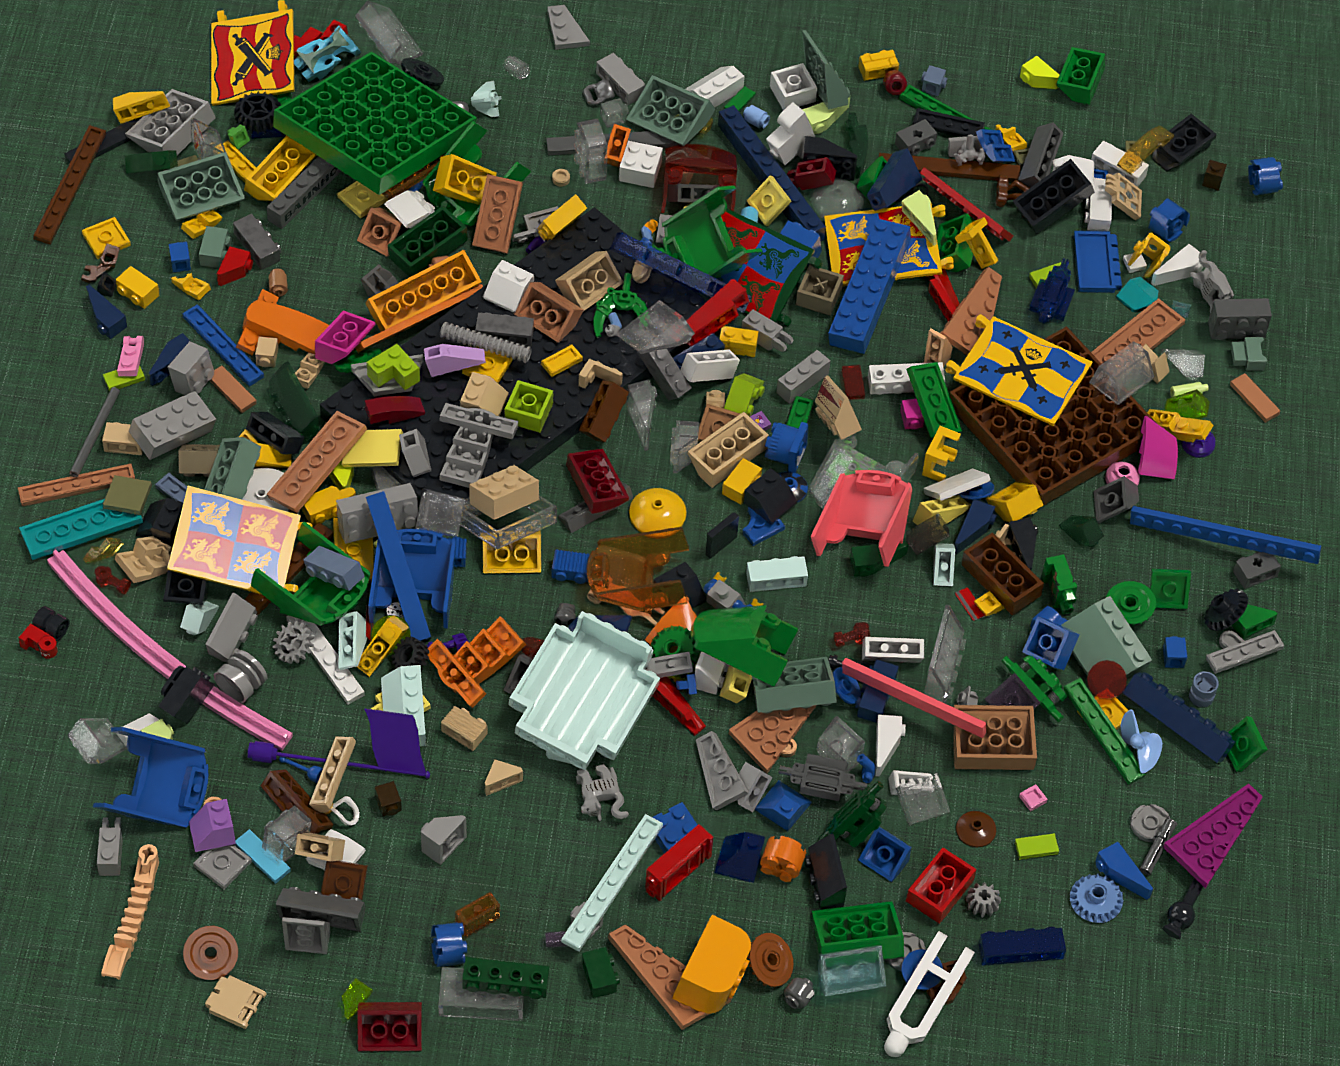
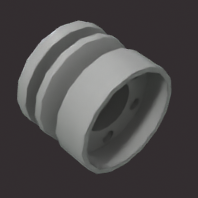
(240, 676)

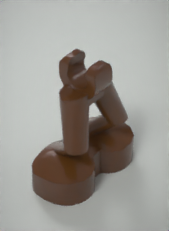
(1003, 188)

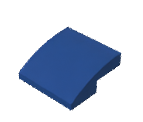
(994, 146)

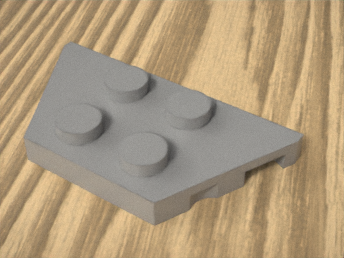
(390, 387)

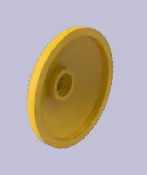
(649, 517)

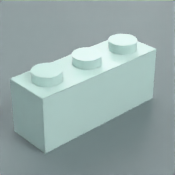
(777, 574)

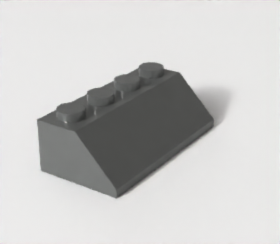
(314, 906)

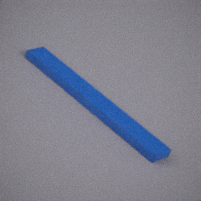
(398, 566)

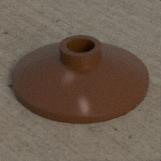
(973, 835)

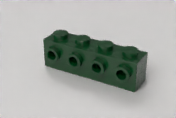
(505, 977)

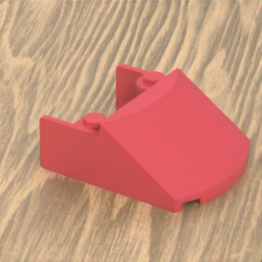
(865, 506)

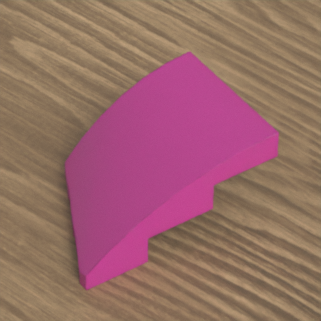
(1157, 451)

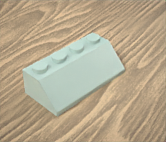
(404, 695)

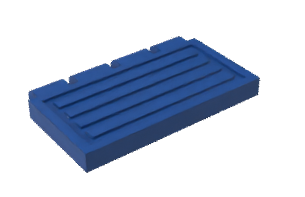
(1097, 261)

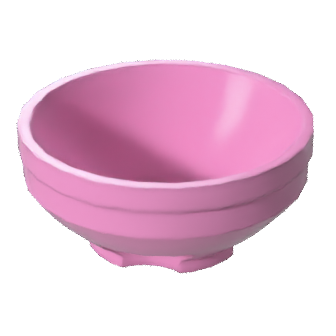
(1113, 472)

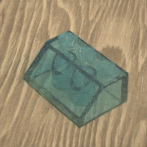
(851, 970)

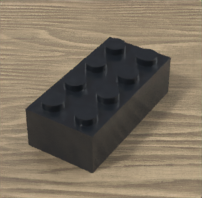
(1053, 196)

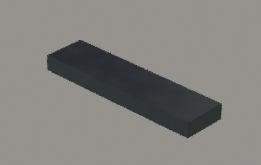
(949, 123)

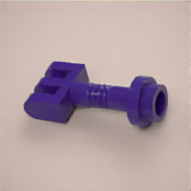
(457, 641)

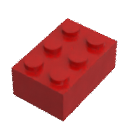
(941, 885)

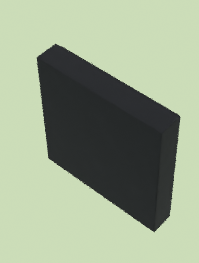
(722, 535)

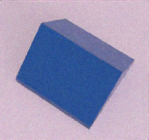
(885, 854)

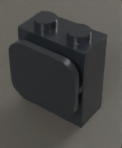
(185, 692)

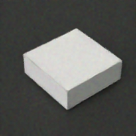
(1138, 265)

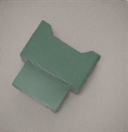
(1249, 354)

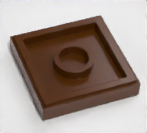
(344, 879)

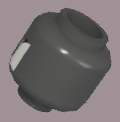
(799, 993)

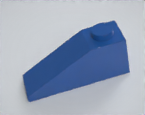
(1119, 867)

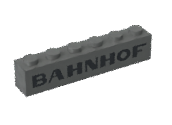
(301, 192)

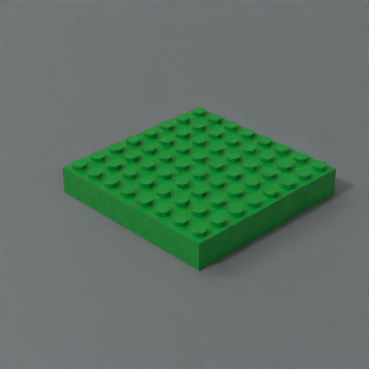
(373, 122)

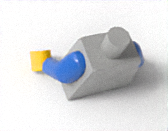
(723, 596)

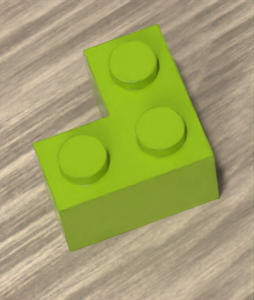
(393, 364)
(743, 393)

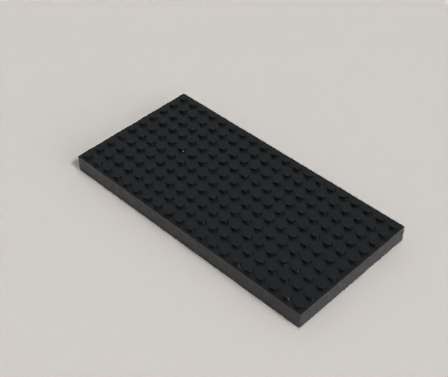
(571, 402)

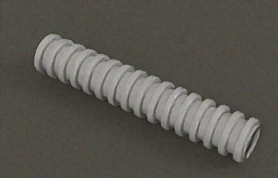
(485, 342)

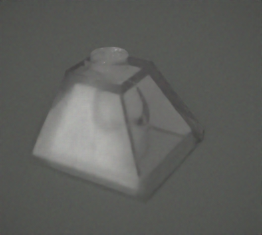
(1187, 362)

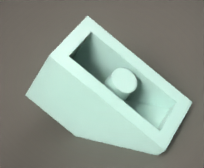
(943, 564)
(198, 617)

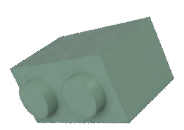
(214, 246)

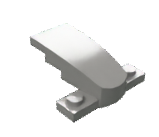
(472, 442)

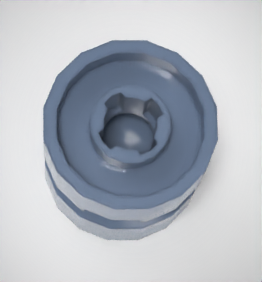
(1203, 689)

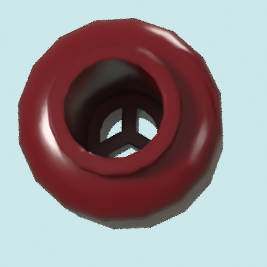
(895, 82)

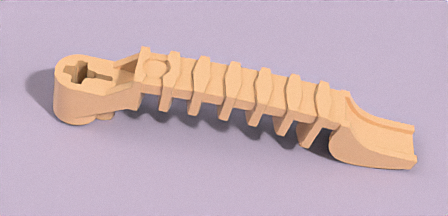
(134, 914)

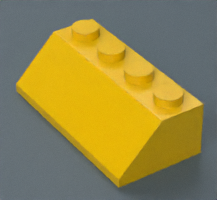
(278, 170)

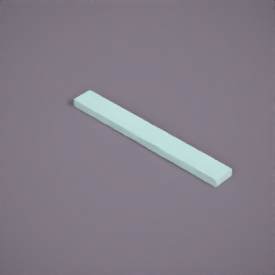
(612, 883)

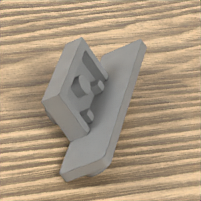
(532, 222)

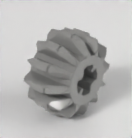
(990, 902)

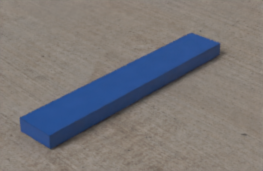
(223, 345)

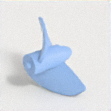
(1147, 745)

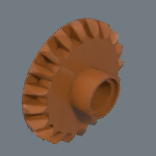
(771, 959)
(210, 966)

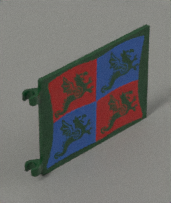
(771, 274)

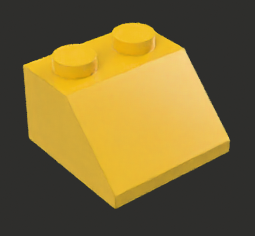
(1016, 501)

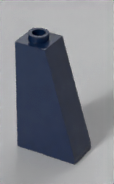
(895, 180)

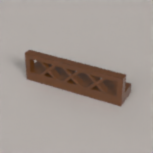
(284, 796)

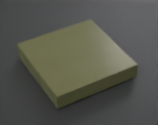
(127, 495)

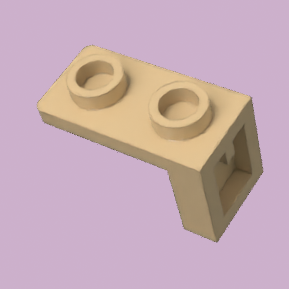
(597, 369)

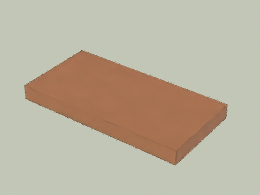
(497, 213)

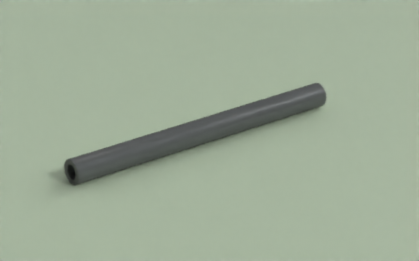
(94, 432)

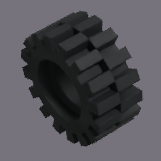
(405, 648)

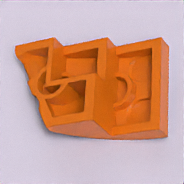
(677, 615)

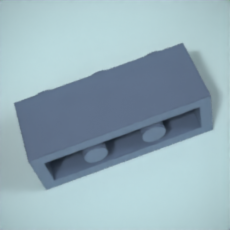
(333, 568)

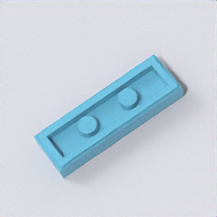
(252, 846)

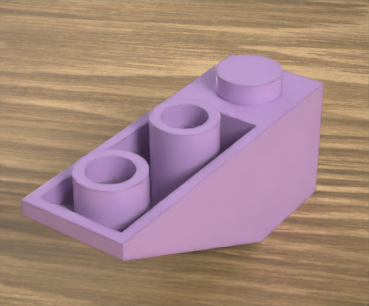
(450, 358)

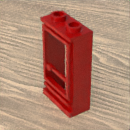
(678, 862)

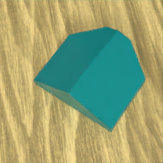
(1137, 294)

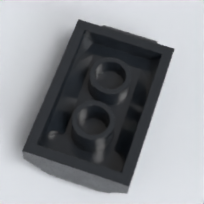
(1188, 139)

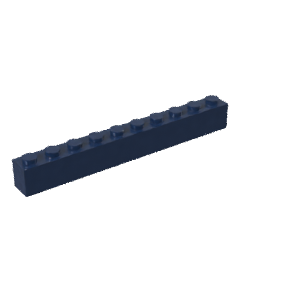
(764, 165)

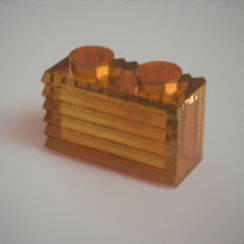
(478, 913)

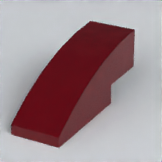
(393, 408)

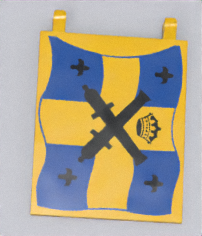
(1021, 370)

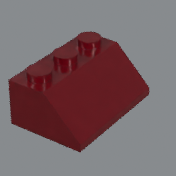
(390, 1026)

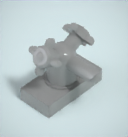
(966, 149)

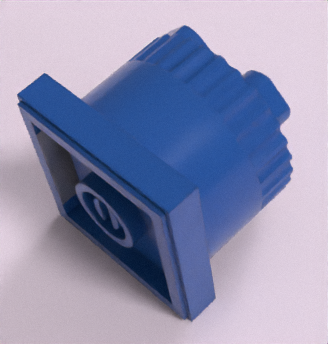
(787, 444)

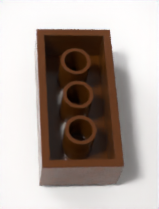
(1002, 573)

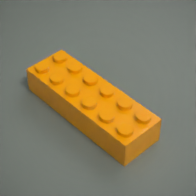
(423, 290)

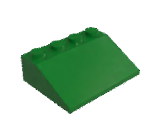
(859, 928)

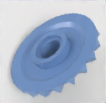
(1096, 908)

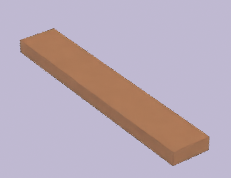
(72, 485)

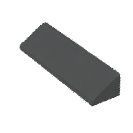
(580, 514)

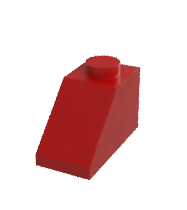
(234, 266)

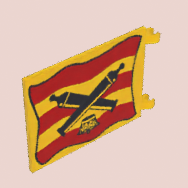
(252, 55)

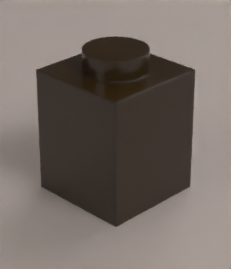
(1214, 175)
(388, 799)

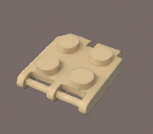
(234, 1000)

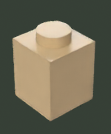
(266, 352)

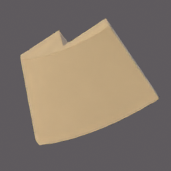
(146, 560)

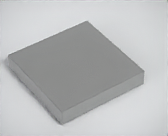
(222, 864)

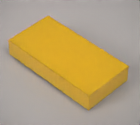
(561, 360)

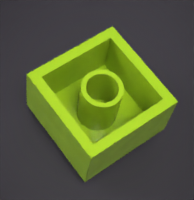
(529, 405)

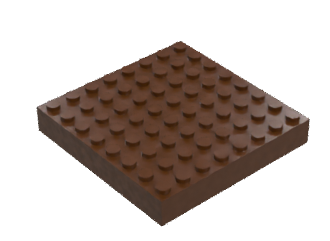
(1058, 457)

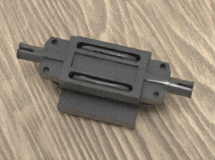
(822, 777)

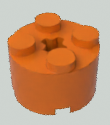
(782, 858)

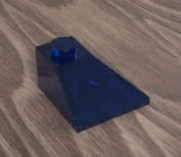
(740, 856)

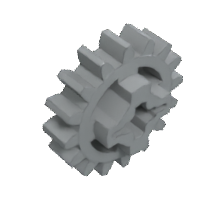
(293, 642)

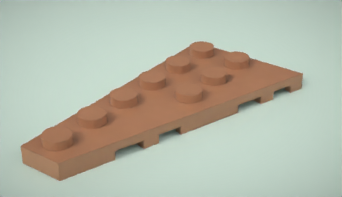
(980, 300)
(768, 734)
(657, 972)

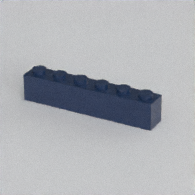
(1179, 717)

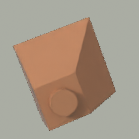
(379, 230)

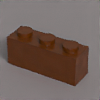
(604, 411)

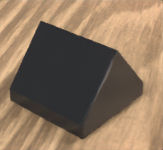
(106, 285)

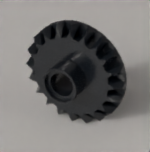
(422, 72)
(1226, 609)

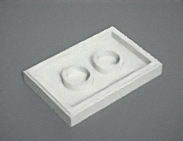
(956, 484)

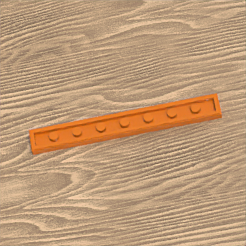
(415, 320)

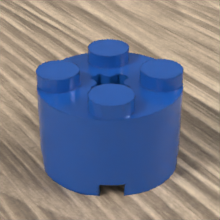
(1265, 175)
(1168, 220)
(448, 944)

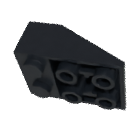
(841, 159)

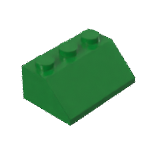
(1081, 74)
(948, 245)

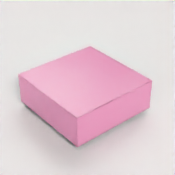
(1033, 797)

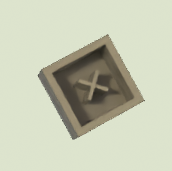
(819, 290)

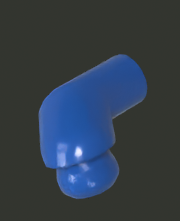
(868, 768)

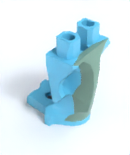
(328, 48)

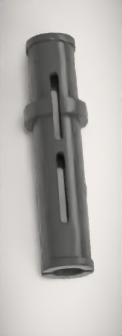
(1157, 846)

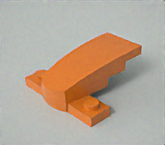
(272, 320)
(476, 659)

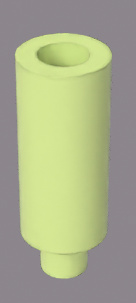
(1181, 389)

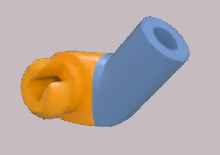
(648, 229)

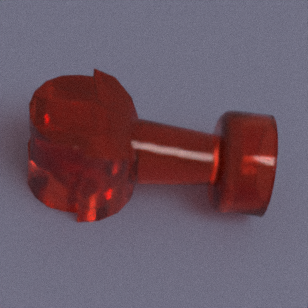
(104, 577)
(858, 634)

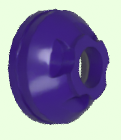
(1200, 448)

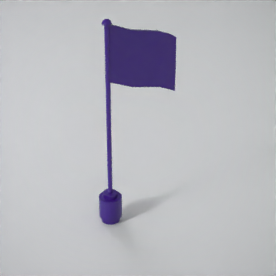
(393, 742)

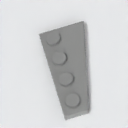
(720, 774)

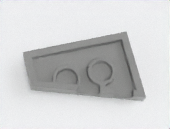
(565, 29)

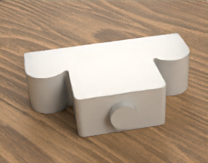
(790, 136)

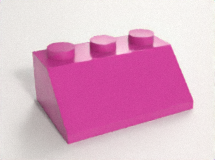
(341, 337)

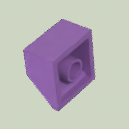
(212, 826)

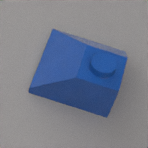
(783, 805)

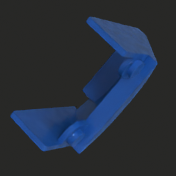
(431, 566)
(167, 782)

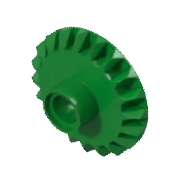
(354, 357)
(1138, 596)
(671, 637)

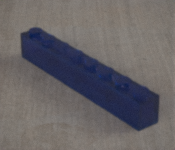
(668, 266)

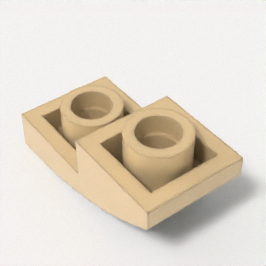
(309, 370)

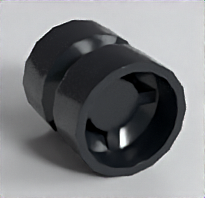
(50, 622)

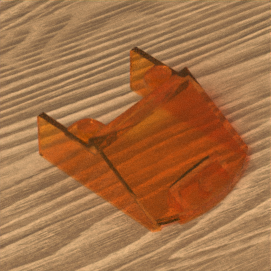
(624, 567)

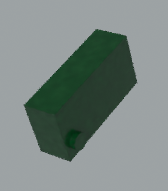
(430, 238)

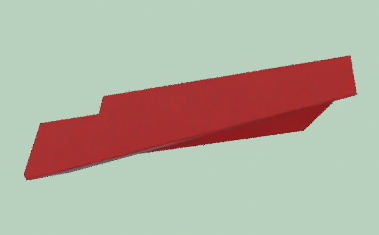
(943, 294)
(717, 311)
(675, 703)

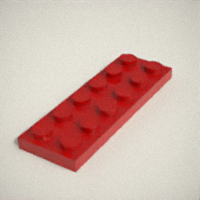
(964, 204)

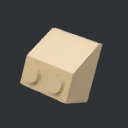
(484, 394)

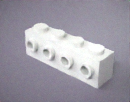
(892, 378)

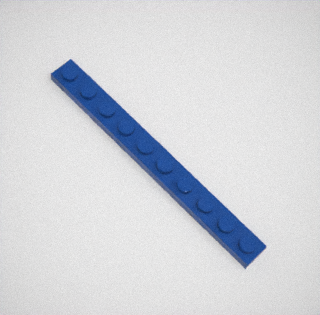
(1225, 534)

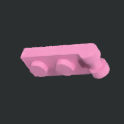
(130, 356)

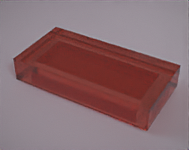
(853, 382)

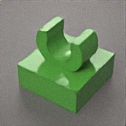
(238, 136)

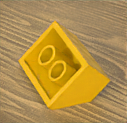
(517, 557)

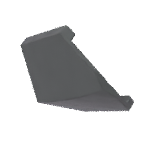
(378, 280)

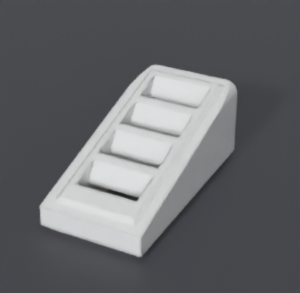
(899, 777)

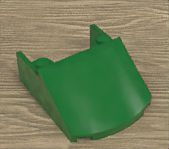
(467, 149)
(701, 238)
(315, 599)
(745, 640)

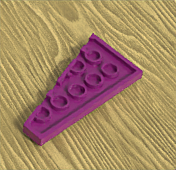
(1210, 838)

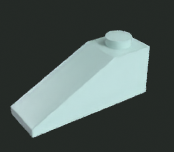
(351, 639)

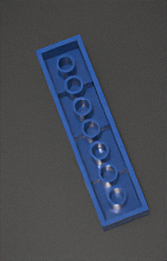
(869, 286)

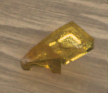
(107, 549)

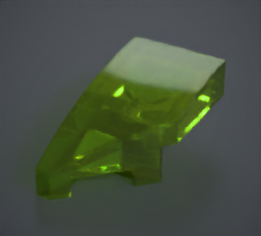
(354, 994)

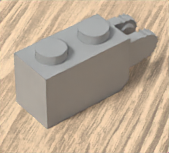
(769, 333)
(109, 848)

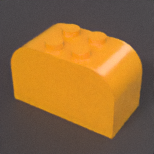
(714, 967)

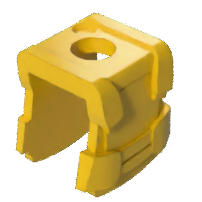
(1156, 255)

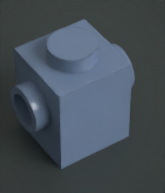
(933, 80)

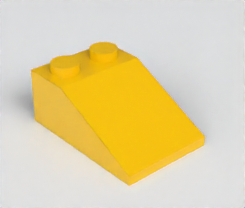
(461, 179)

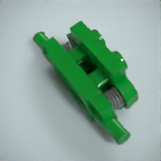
(1049, 687)

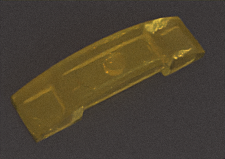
(1143, 148)

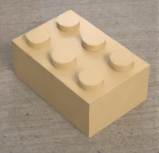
(504, 492)

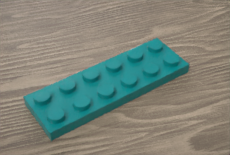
(74, 528)

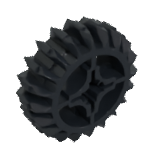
(257, 107)

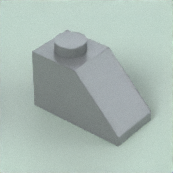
(756, 784)

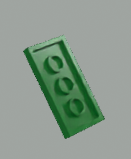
(933, 398)

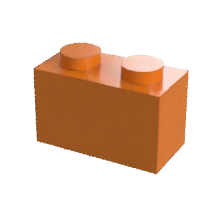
(617, 144)

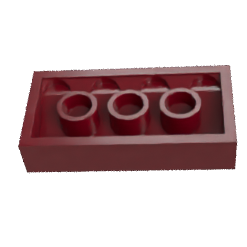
(596, 480)

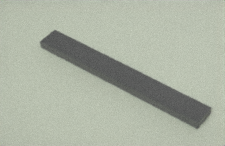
(565, 145)

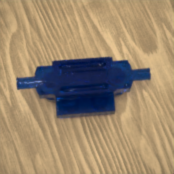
(1053, 294)

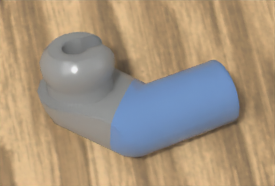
(615, 325)

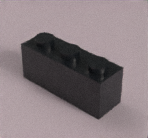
(275, 432)

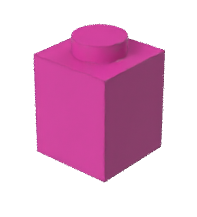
(911, 414)

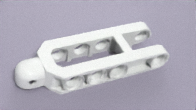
(902, 1034)

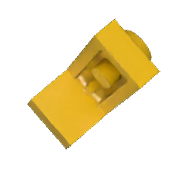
(978, 243)

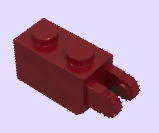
(813, 174)

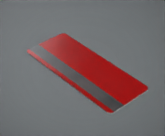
(967, 600)
(369, 626)

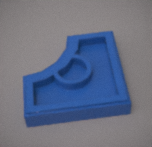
(760, 529)

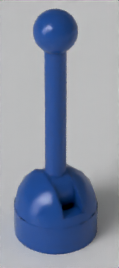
(313, 772)

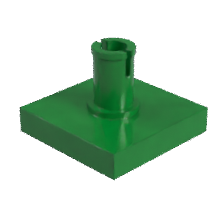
(1171, 587)
(1248, 744)

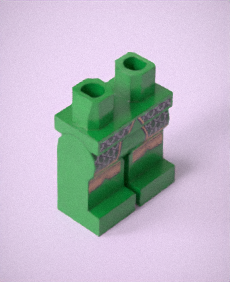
(1059, 577)

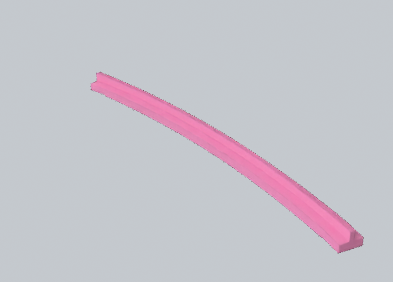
(157, 656)

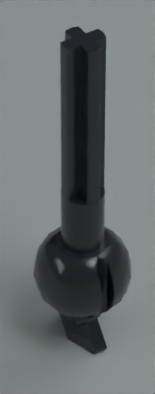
(1181, 913)

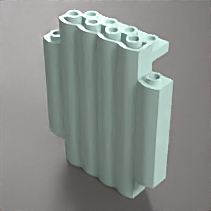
(584, 691)

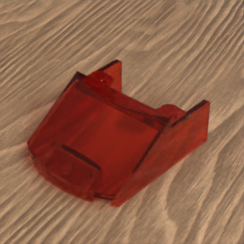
(699, 159)

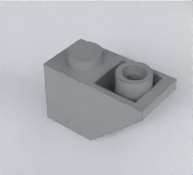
(415, 452)

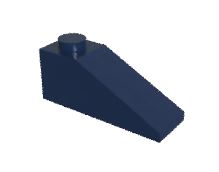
(108, 318)
(975, 525)

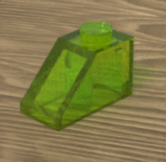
(1189, 405)

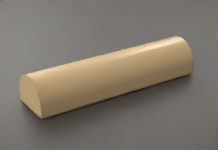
(332, 774)

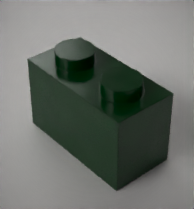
(599, 972)

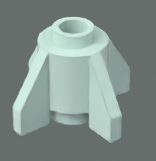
(485, 100)

